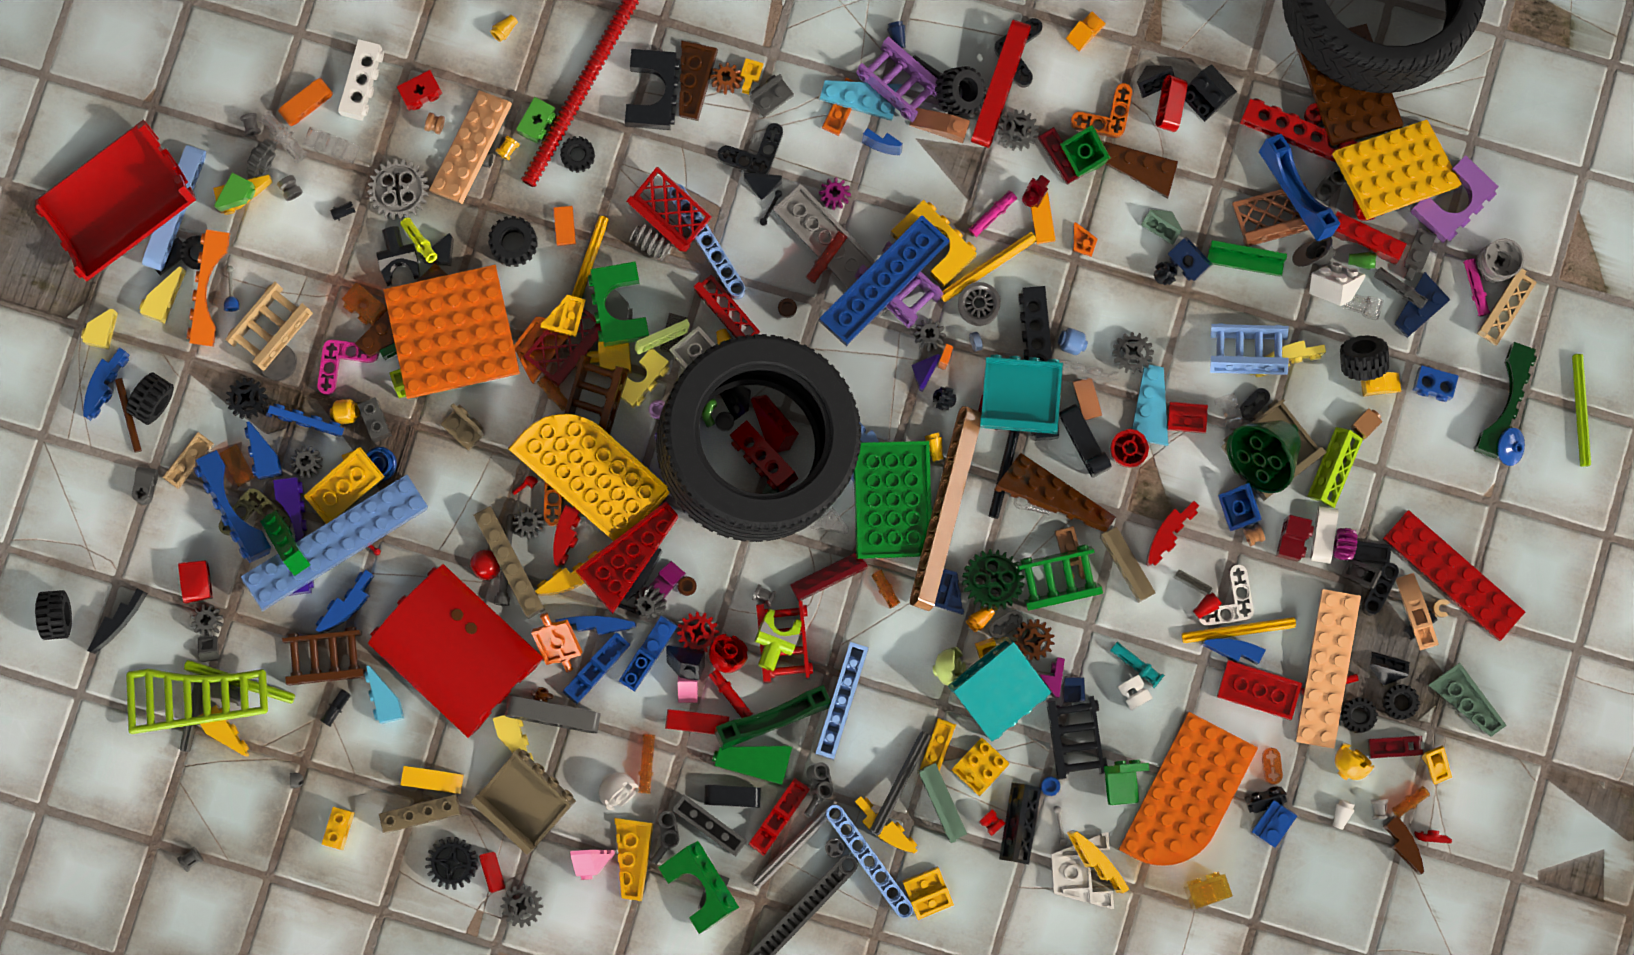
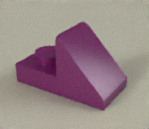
(668, 578)
(1054, 682)

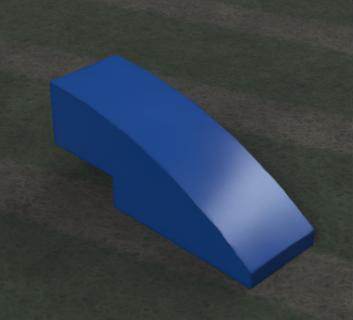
(1235, 649)

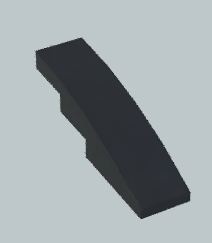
(111, 627)

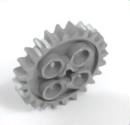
(415, 187)

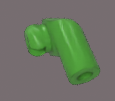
(706, 413)

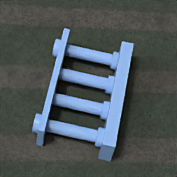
(1249, 365)

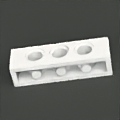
(363, 51)

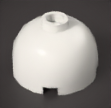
(616, 789)

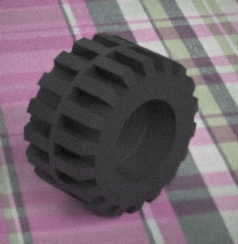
(971, 87)
(508, 226)
(1364, 357)
(150, 398)
(53, 615)

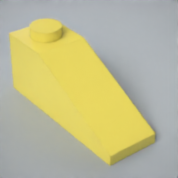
(161, 298)

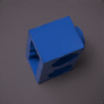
(1435, 377)

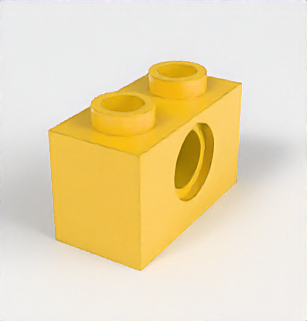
(338, 828)

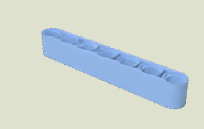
(162, 238)
(710, 250)
(870, 870)

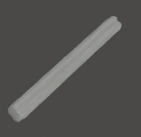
(793, 846)

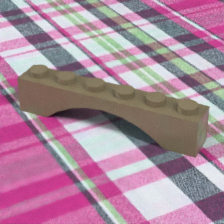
(509, 562)

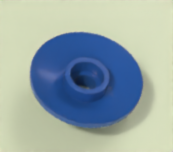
(1511, 446)

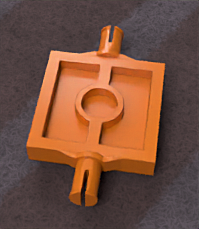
(556, 642)

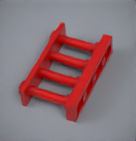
(808, 667)

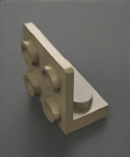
(463, 429)

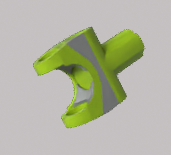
(775, 640)

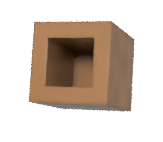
(1367, 423)

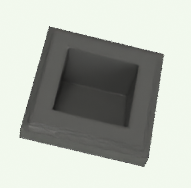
(208, 649)

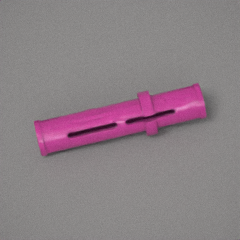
(999, 207)
(1479, 295)

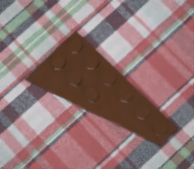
(1049, 492)

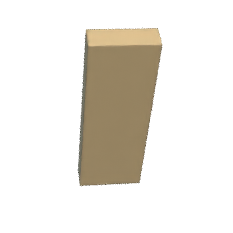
(185, 463)

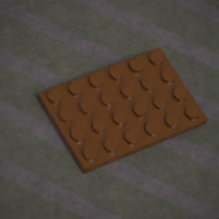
(1347, 111)

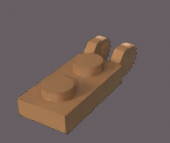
(1068, 541)

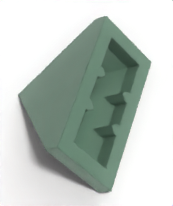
(1163, 224)

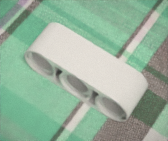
(1324, 534)

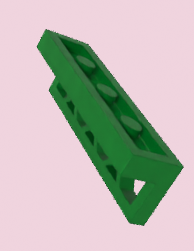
(1246, 258)

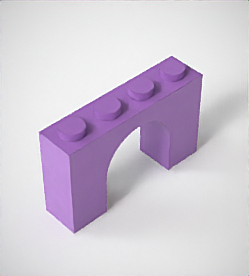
(1445, 224)

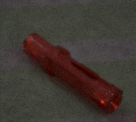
(822, 262)

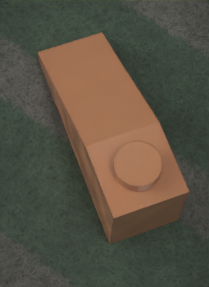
(941, 124)

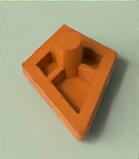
(1084, 241)

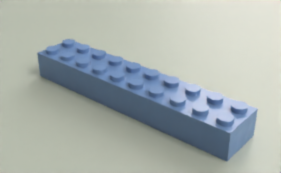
(337, 541)

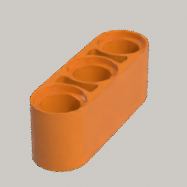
(305, 102)

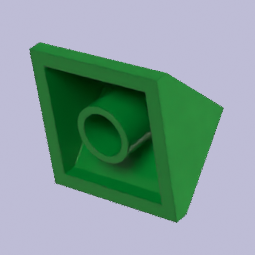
(1085, 151)

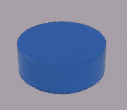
(1050, 786)

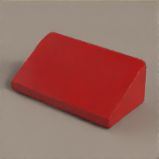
(492, 872)

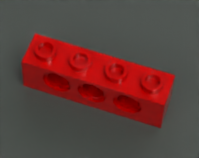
(747, 434)

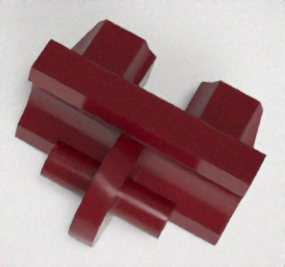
(1035, 191)

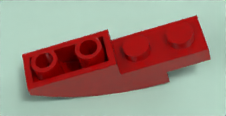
(564, 536)
(1164, 537)

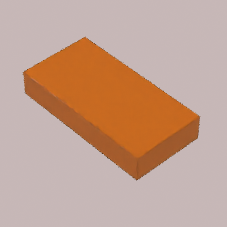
(564, 225)
(945, 357)

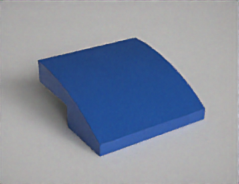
(886, 145)

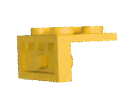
(980, 766)

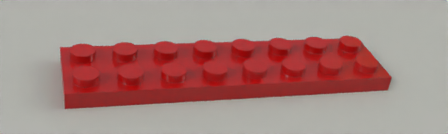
(1454, 575)

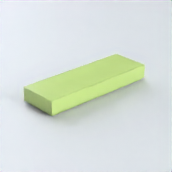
(662, 336)

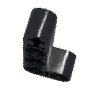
(1084, 441)

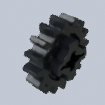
(251, 392)

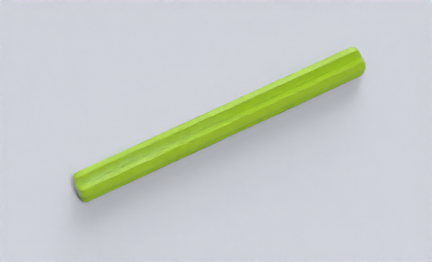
(1581, 410)
(252, 685)

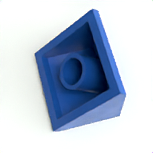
(1240, 507)

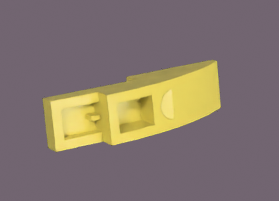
(1297, 352)

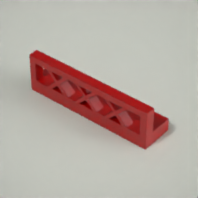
(720, 311)

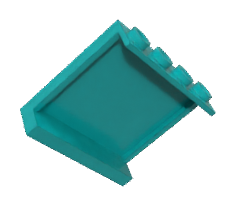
(1021, 394)
(1000, 689)

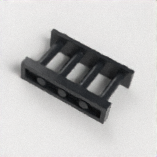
(1057, 730)

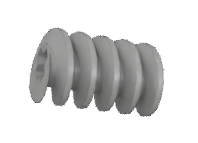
(650, 242)

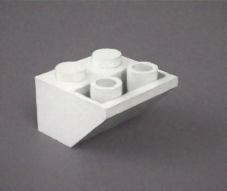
(1336, 283)

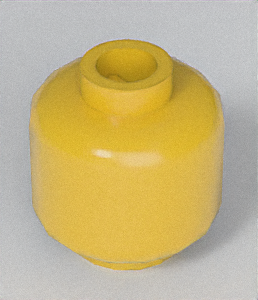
(344, 411)

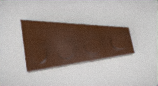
(696, 68)
(1143, 167)

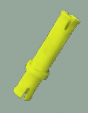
(421, 243)

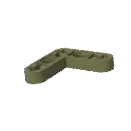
(251, 506)

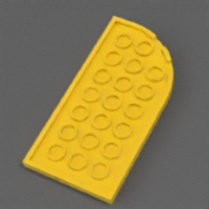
(590, 471)

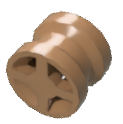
(434, 123)
(1254, 534)

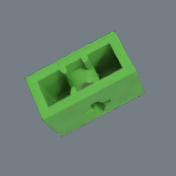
(536, 110)

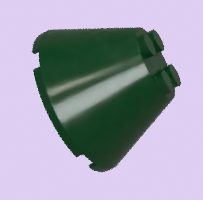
(1265, 454)

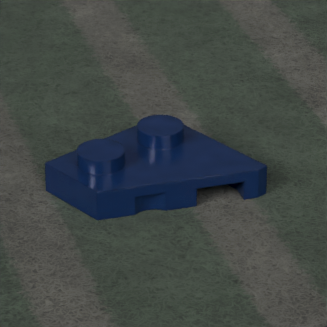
(949, 593)

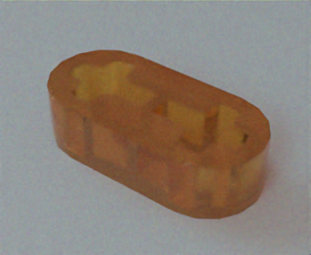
(1276, 764)

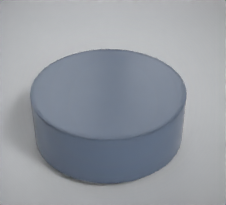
(976, 341)

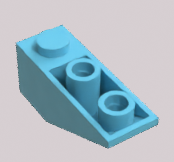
(386, 702)

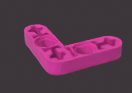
(339, 354)

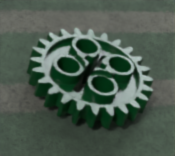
(982, 593)

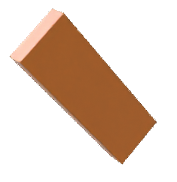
(837, 117)

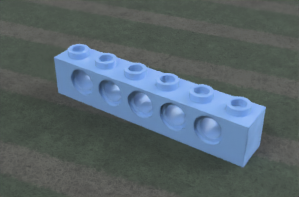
(841, 701)

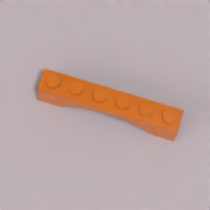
(214, 248)

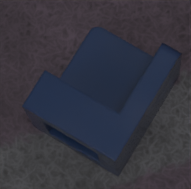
(1074, 689)

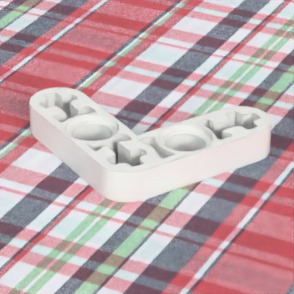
(1234, 608)

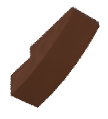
(1405, 844)

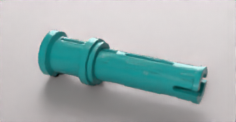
(1144, 670)

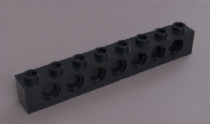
(1037, 296)

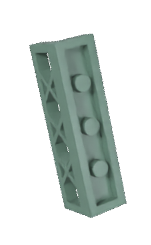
(942, 802)

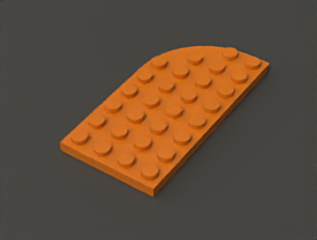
(1188, 794)

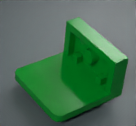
(1122, 781)

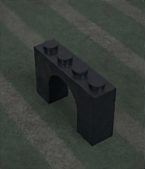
(659, 114)

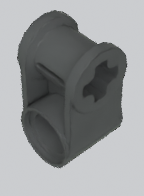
(144, 481)

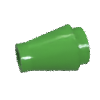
(1364, 260)

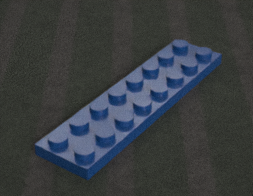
(884, 280)

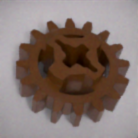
(1032, 632)

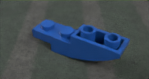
(98, 388)
(341, 611)
(648, 653)

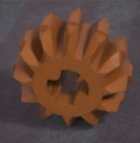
(726, 85)

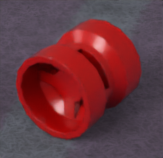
(987, 822)

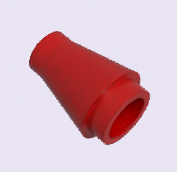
(1208, 605)

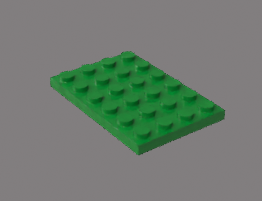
(892, 499)

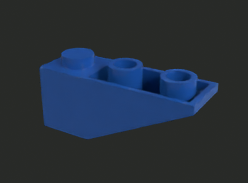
(266, 460)

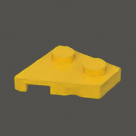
(565, 316)

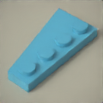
(858, 97)
(1150, 410)

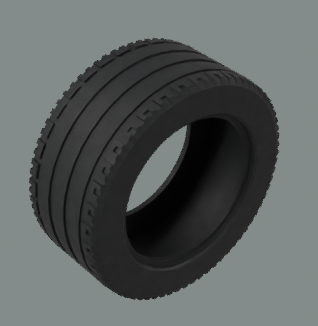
(804, 379)

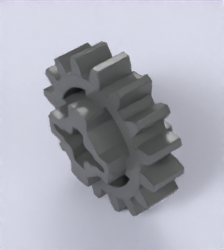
(1021, 137)
(261, 158)
(1138, 358)
(512, 902)

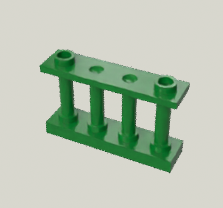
(1053, 596)

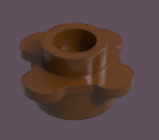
(541, 694)

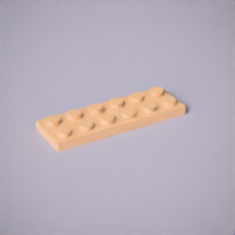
(470, 147)

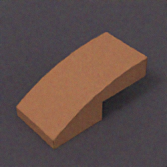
(1087, 398)

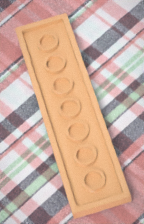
(1328, 668)

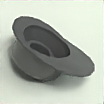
(1314, 253)

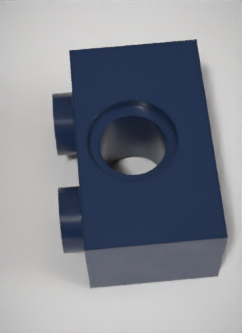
(1200, 262)

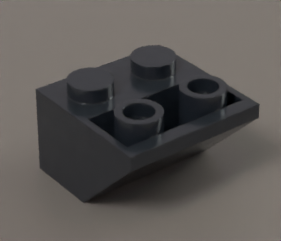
(1208, 92)

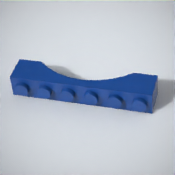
(1280, 161)
(251, 540)

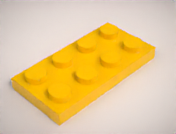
(344, 485)

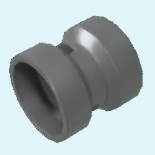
(289, 188)

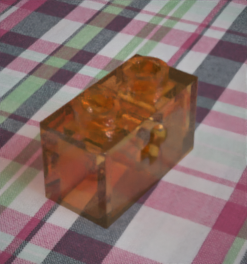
(359, 295)

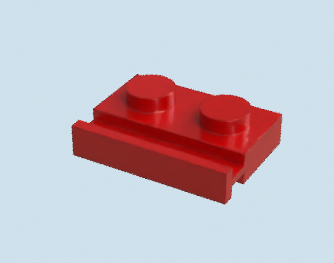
(1187, 417)

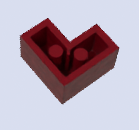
(1293, 537)

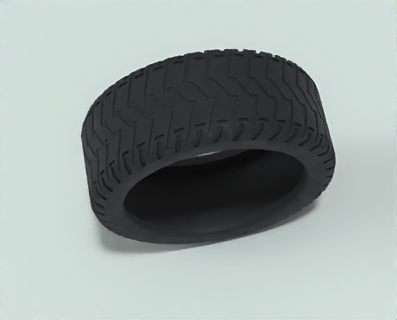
(1376, 66)

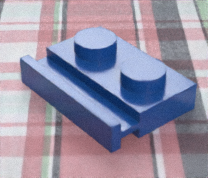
(1274, 823)

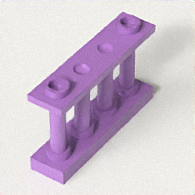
(904, 62)
(906, 314)

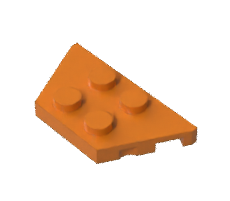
(527, 340)

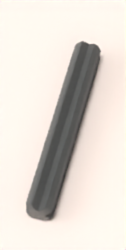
(188, 732)

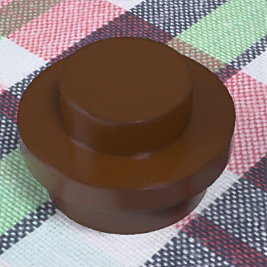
(687, 586)

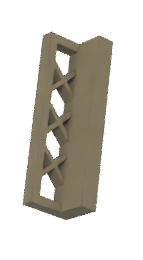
(1127, 564)

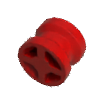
(1309, 115)

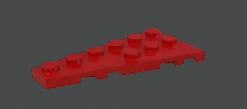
(622, 561)

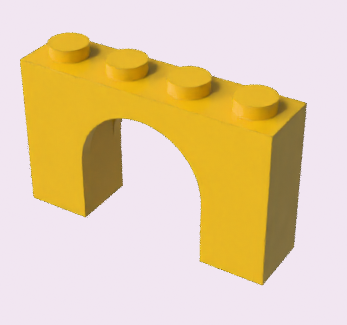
(959, 253)

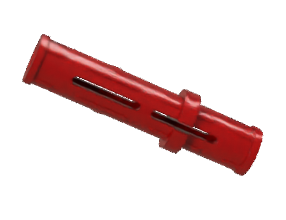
(730, 694)

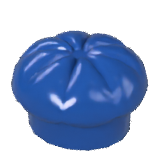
(384, 461)

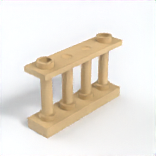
(281, 338)

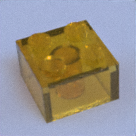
(1207, 891)

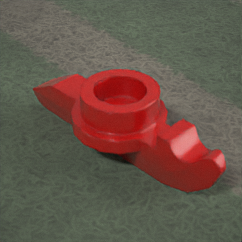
(1432, 836)

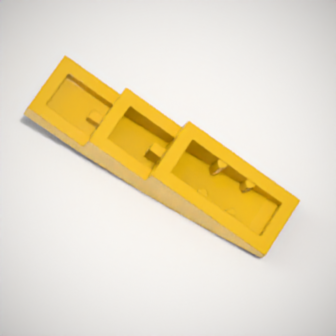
(1093, 857)

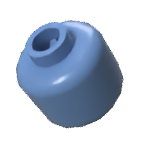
(1072, 341)

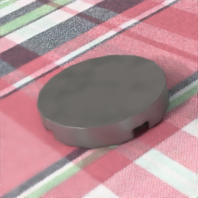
(281, 366)

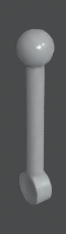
(1063, 842)

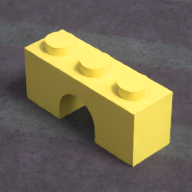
(655, 366)

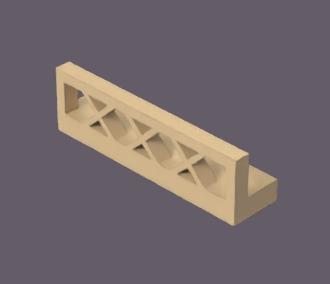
(1500, 304)

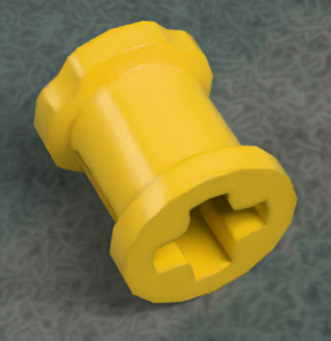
(507, 148)

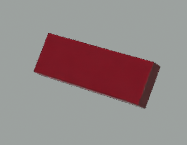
(1051, 143)

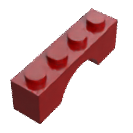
(1383, 245)

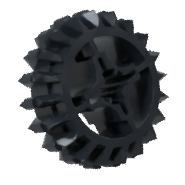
(453, 854)

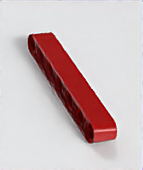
(1001, 83)

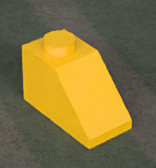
(1384, 385)

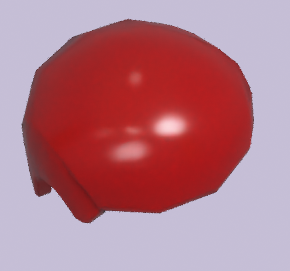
(485, 565)

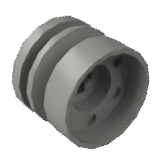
(1507, 253)

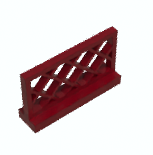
(571, 361)

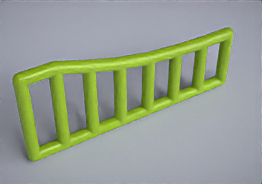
(187, 679)

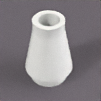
(1342, 813)

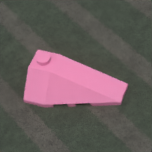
(590, 862)

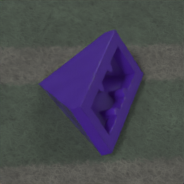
(924, 369)

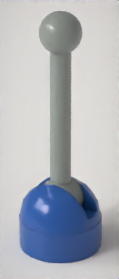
(231, 303)

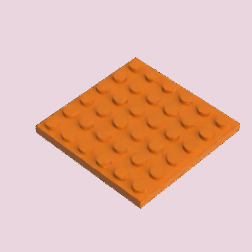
(451, 331)

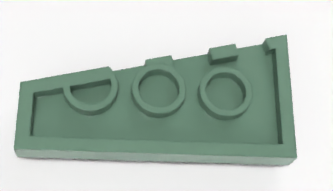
(1463, 693)

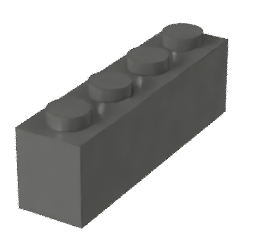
(709, 825)

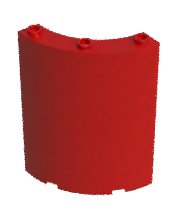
(115, 200)
(451, 668)

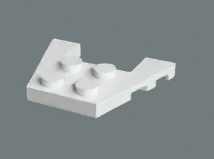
(1074, 879)

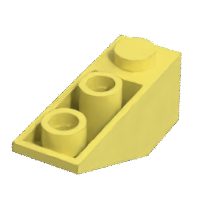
(510, 733)

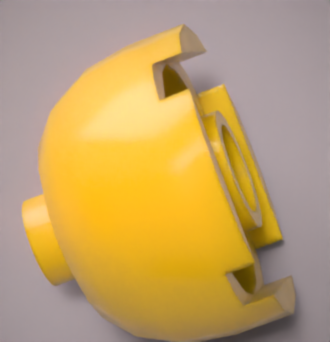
(1352, 763)

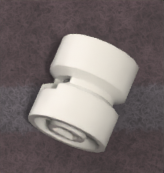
(1138, 698)

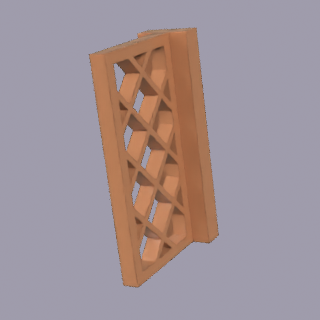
(1271, 232)

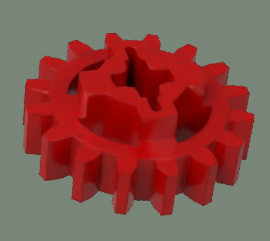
(689, 629)

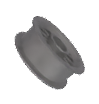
(989, 290)

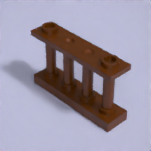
(612, 394)
(334, 672)

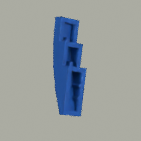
(603, 624)
(596, 668)

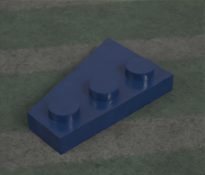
(1411, 316)

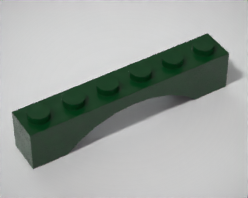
(1517, 364)
(746, 728)

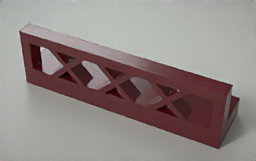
(828, 577)

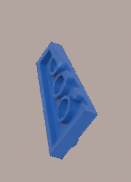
(314, 421)

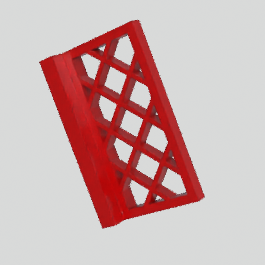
(658, 221)

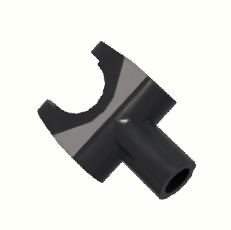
(396, 255)

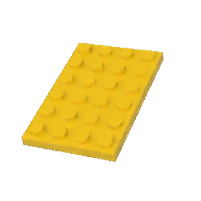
(1396, 169)

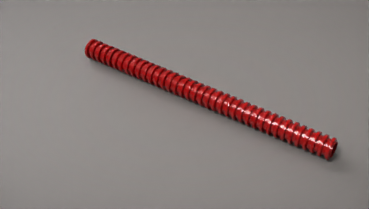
(578, 92)

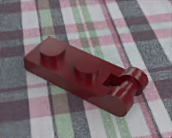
(1394, 747)

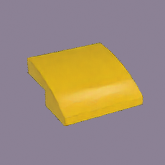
(927, 893)

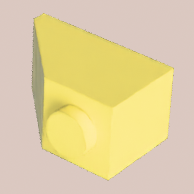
(100, 330)

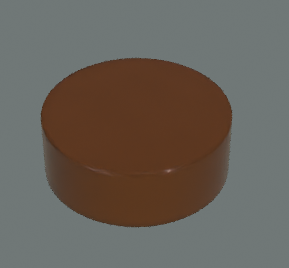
(787, 308)

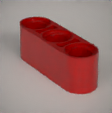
(1171, 103)

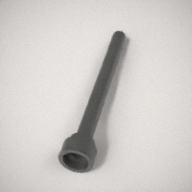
(502, 596)

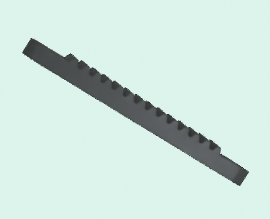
(805, 909)

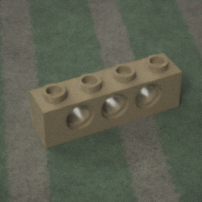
(420, 814)

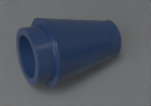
(897, 33)

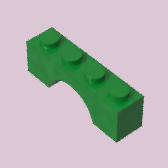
(284, 543)

